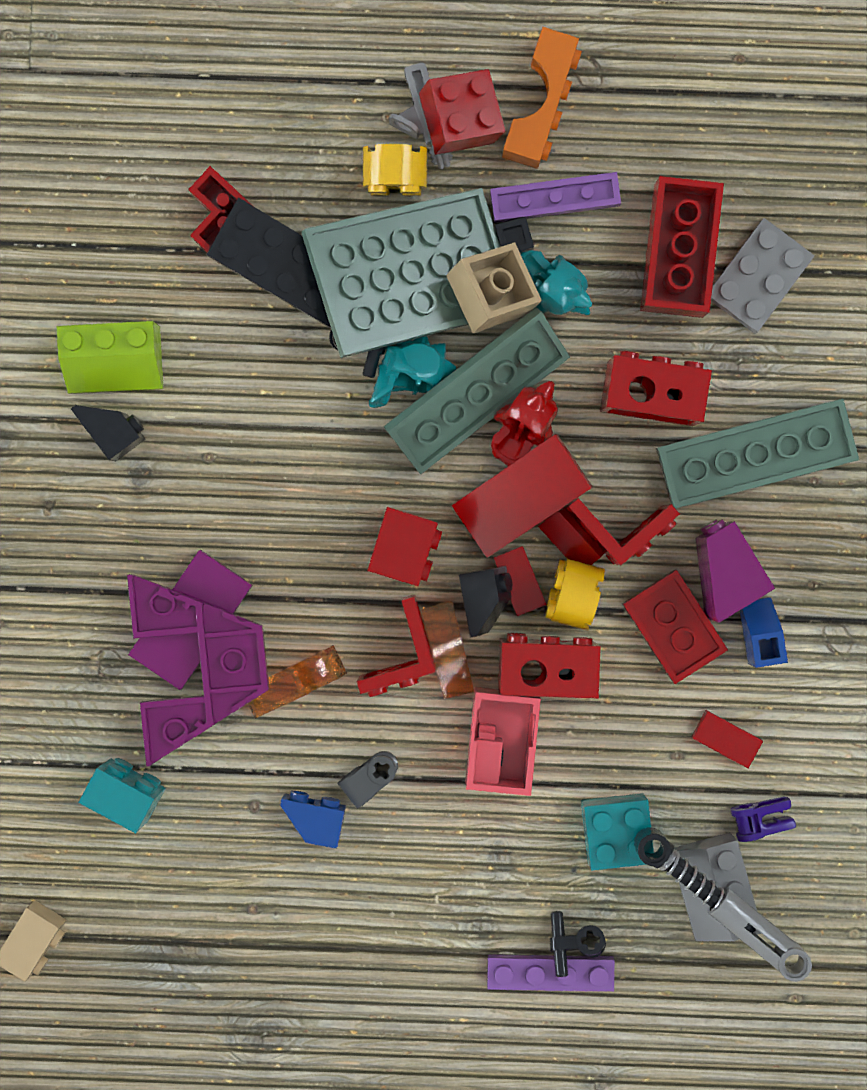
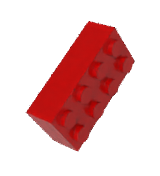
(682, 247)

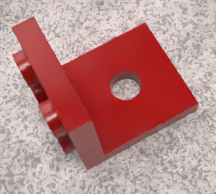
(634, 543)
(408, 672)

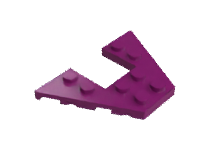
(229, 656)

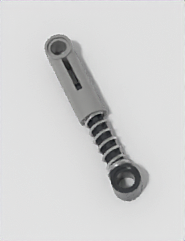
(726, 907)

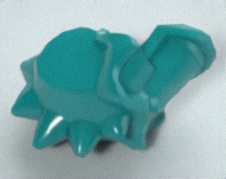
(558, 284)
(410, 367)

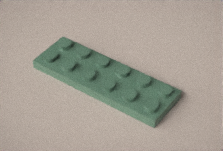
(477, 390)
(757, 453)

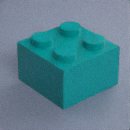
(122, 794)
(611, 830)

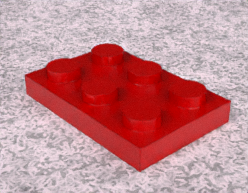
(675, 626)

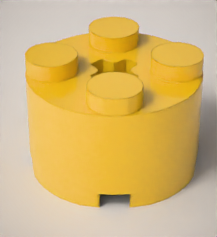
(394, 169)
(575, 594)

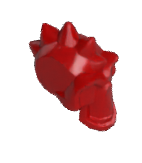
(524, 423)

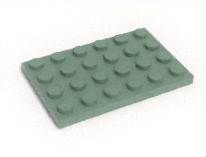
(389, 269)

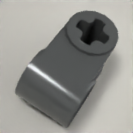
(366, 781)

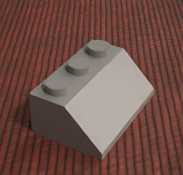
(724, 864)

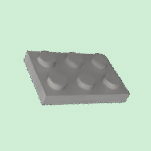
(760, 275)

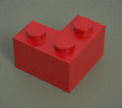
(218, 198)

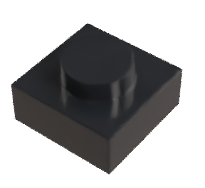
(516, 232)

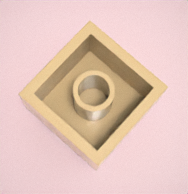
(493, 287)

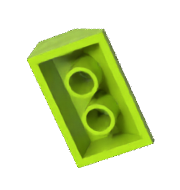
(110, 357)

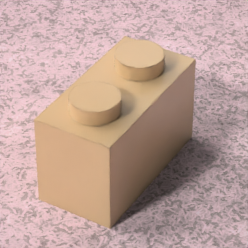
(30, 940)

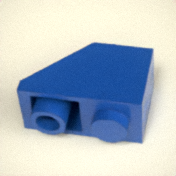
(763, 634)
(315, 820)

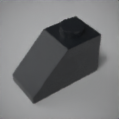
(111, 430)
(485, 597)

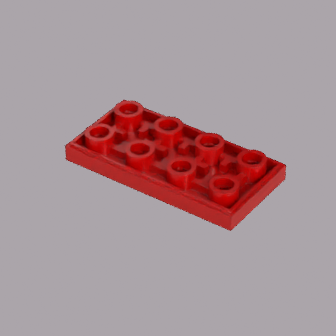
(522, 495)

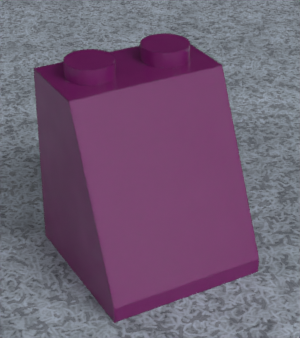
(728, 570)

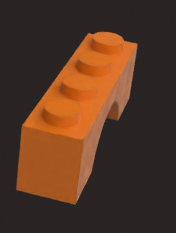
(552, 61)

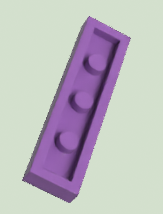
(555, 197)
(538, 973)

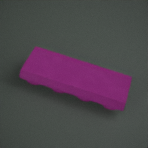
(179, 655)

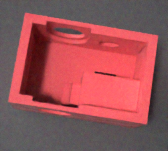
(502, 742)

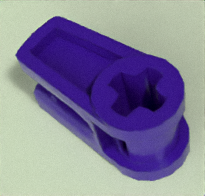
(750, 817)

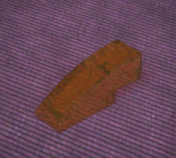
(447, 649)
(299, 680)

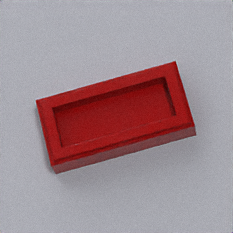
(571, 538)
(525, 589)
(727, 739)

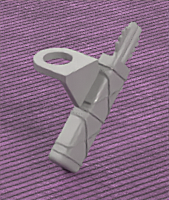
(413, 119)

